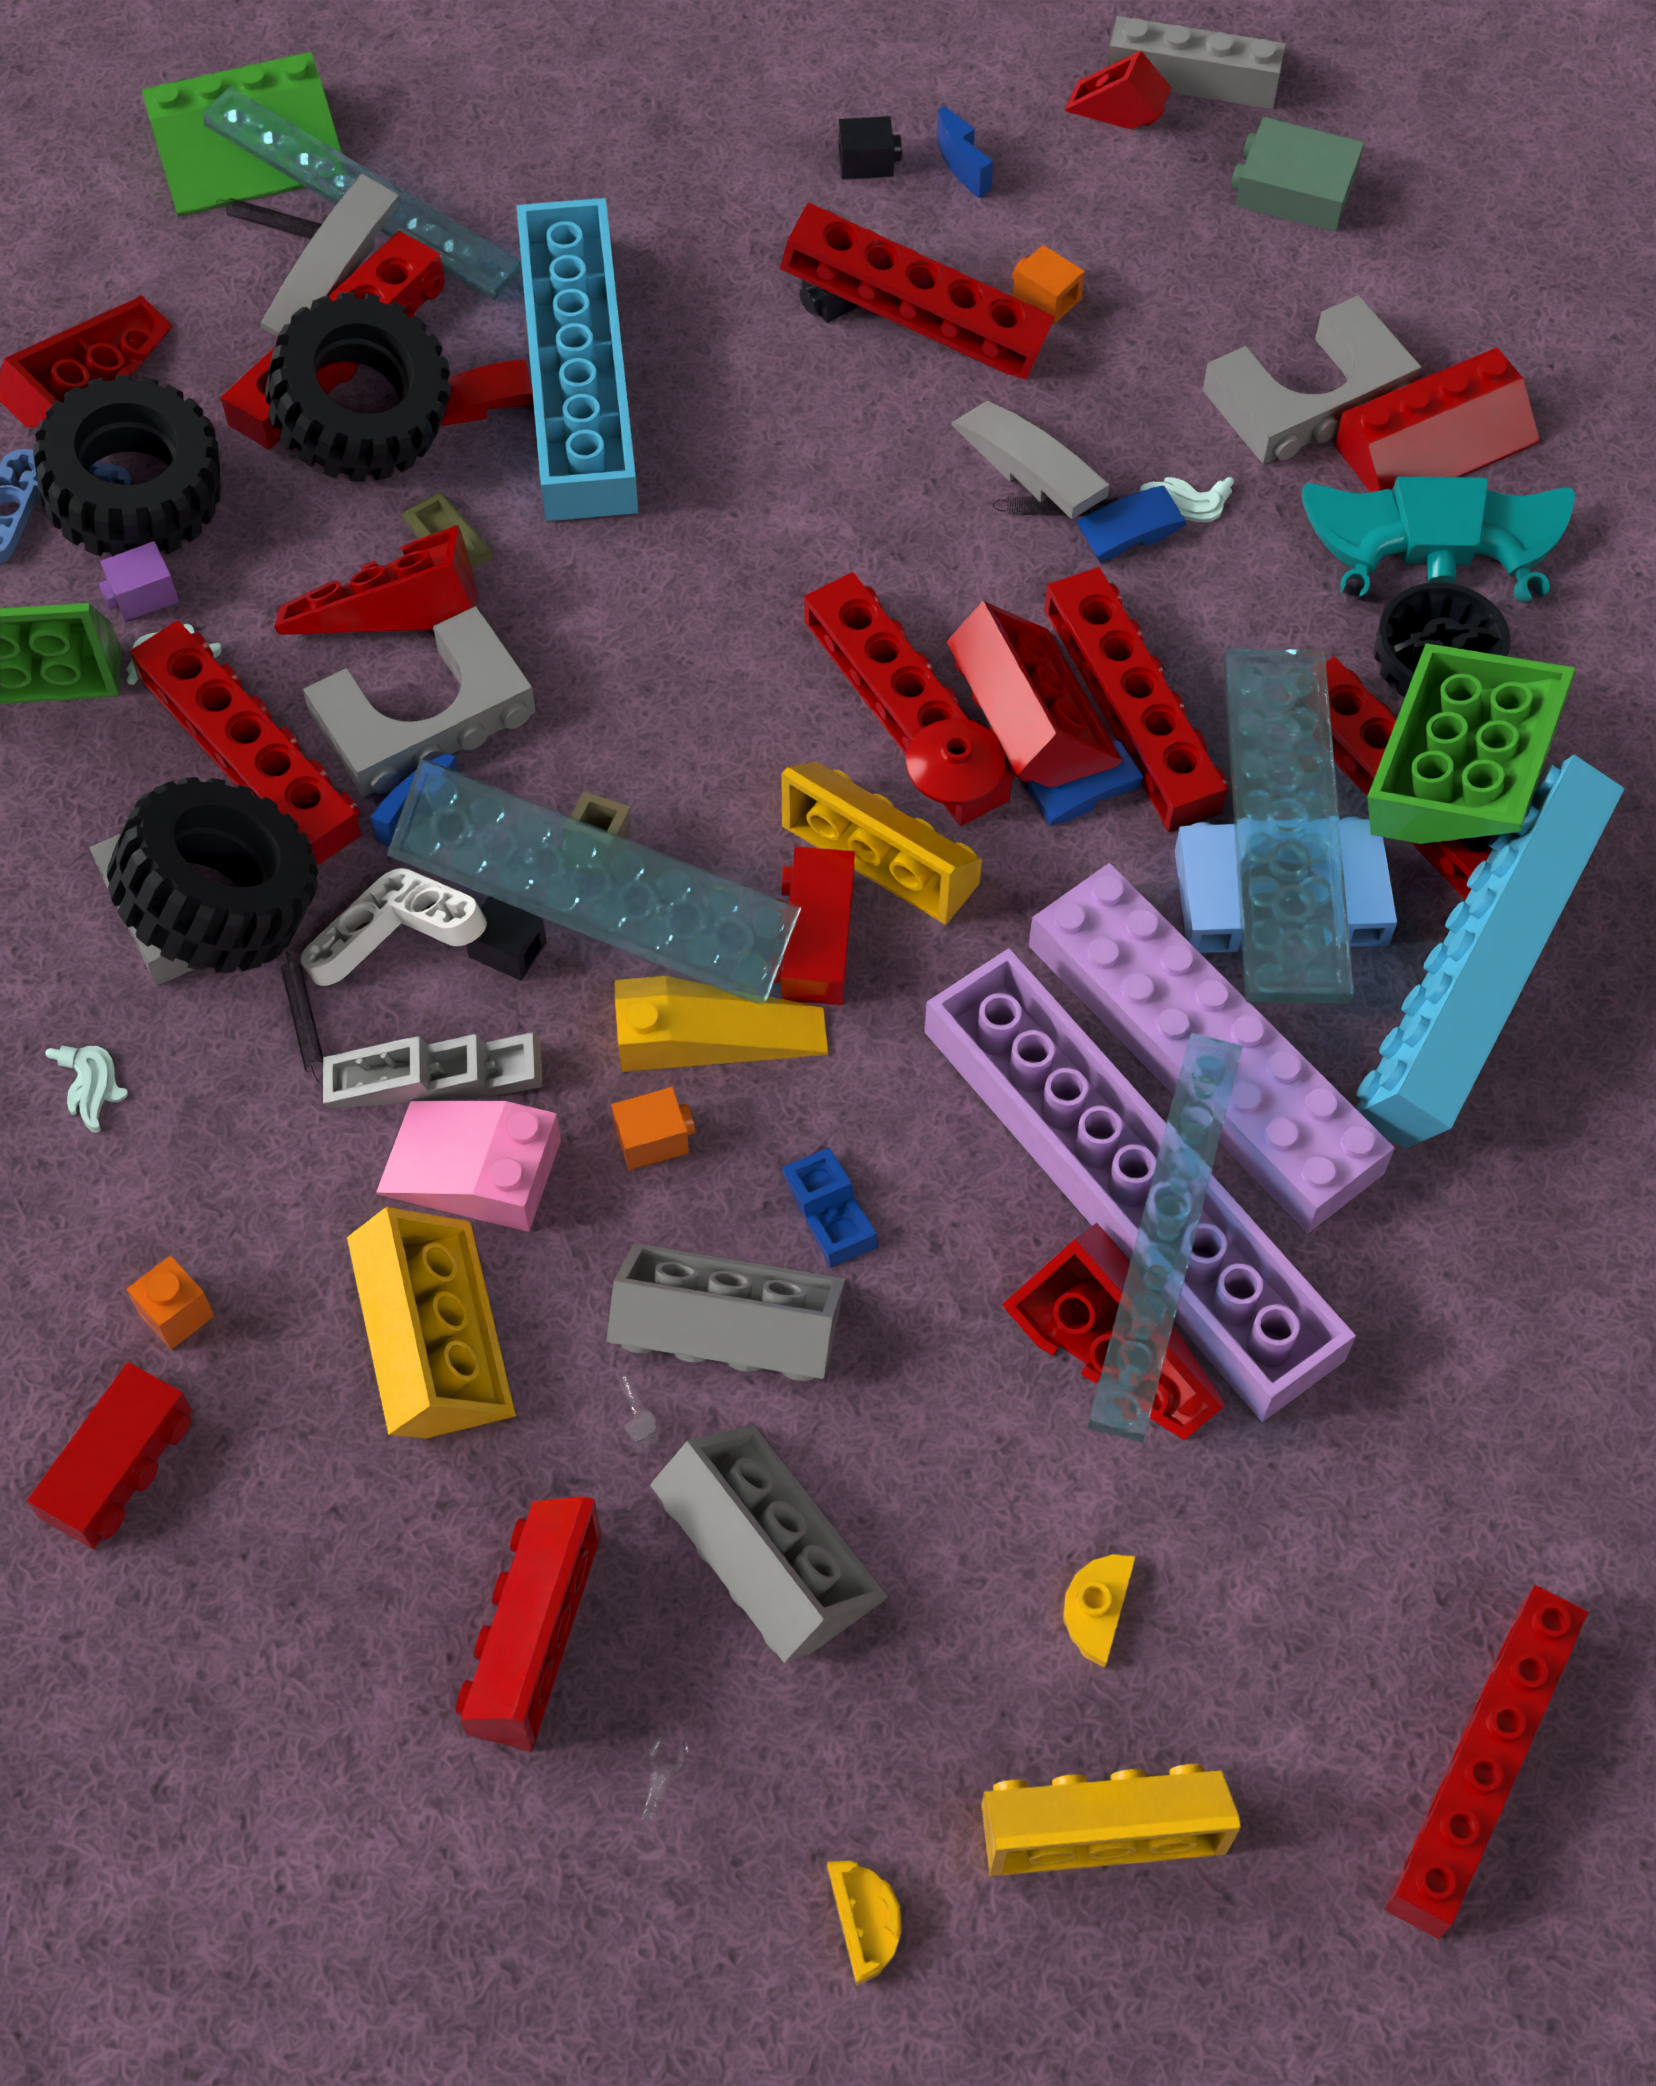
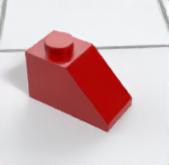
(1122, 93)

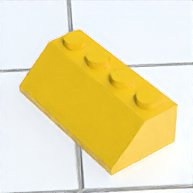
(888, 844)
(429, 1324)
(1108, 1820)

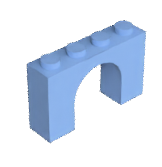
(1211, 895)

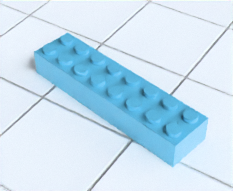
(576, 360)
(1486, 956)

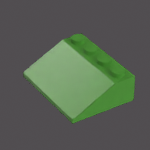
(209, 167)
(57, 654)
(1467, 746)

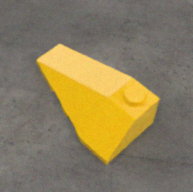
(695, 1024)

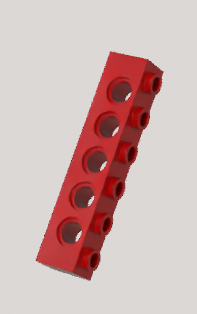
(396, 272)
(916, 291)
(1096, 634)
(861, 636)
(176, 654)
(1369, 725)
(1486, 1762)

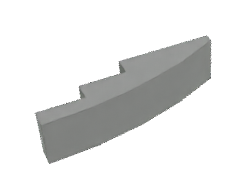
(334, 250)
(1032, 458)
(432, 1072)

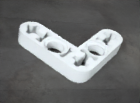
(387, 903)

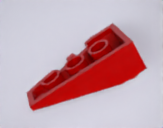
(93, 349)
(406, 594)
(1075, 1308)

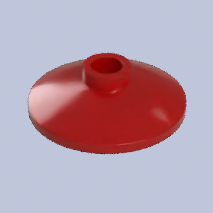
(955, 777)

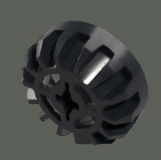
(1437, 616)

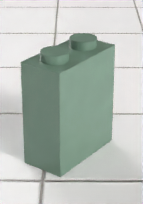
(1297, 173)

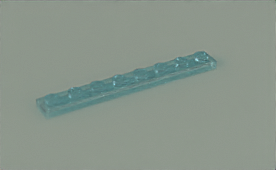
(331, 176)
(1165, 1239)

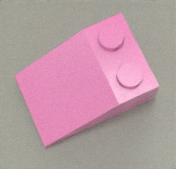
(473, 1159)

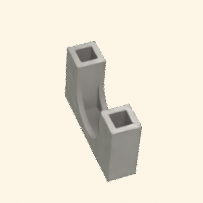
(1282, 421)
(384, 750)

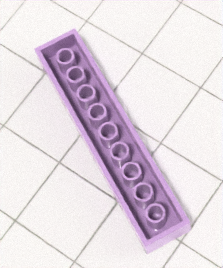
(1101, 1149)

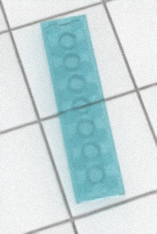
(1287, 828)
(593, 881)

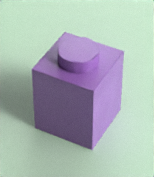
(137, 582)

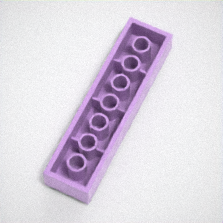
(1157, 989)

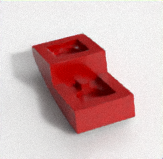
(485, 388)

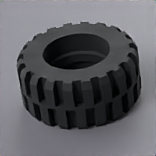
(369, 335)
(125, 418)
(192, 914)

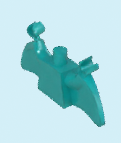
(1440, 526)

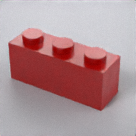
(818, 947)
(111, 1456)

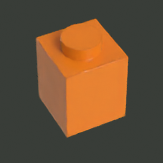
(1048, 282)
(652, 1127)
(170, 1302)

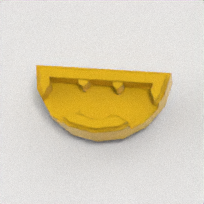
(1095, 1605)
(867, 1917)

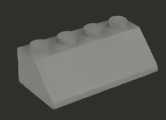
(1204, 61)
(725, 1311)
(766, 1540)

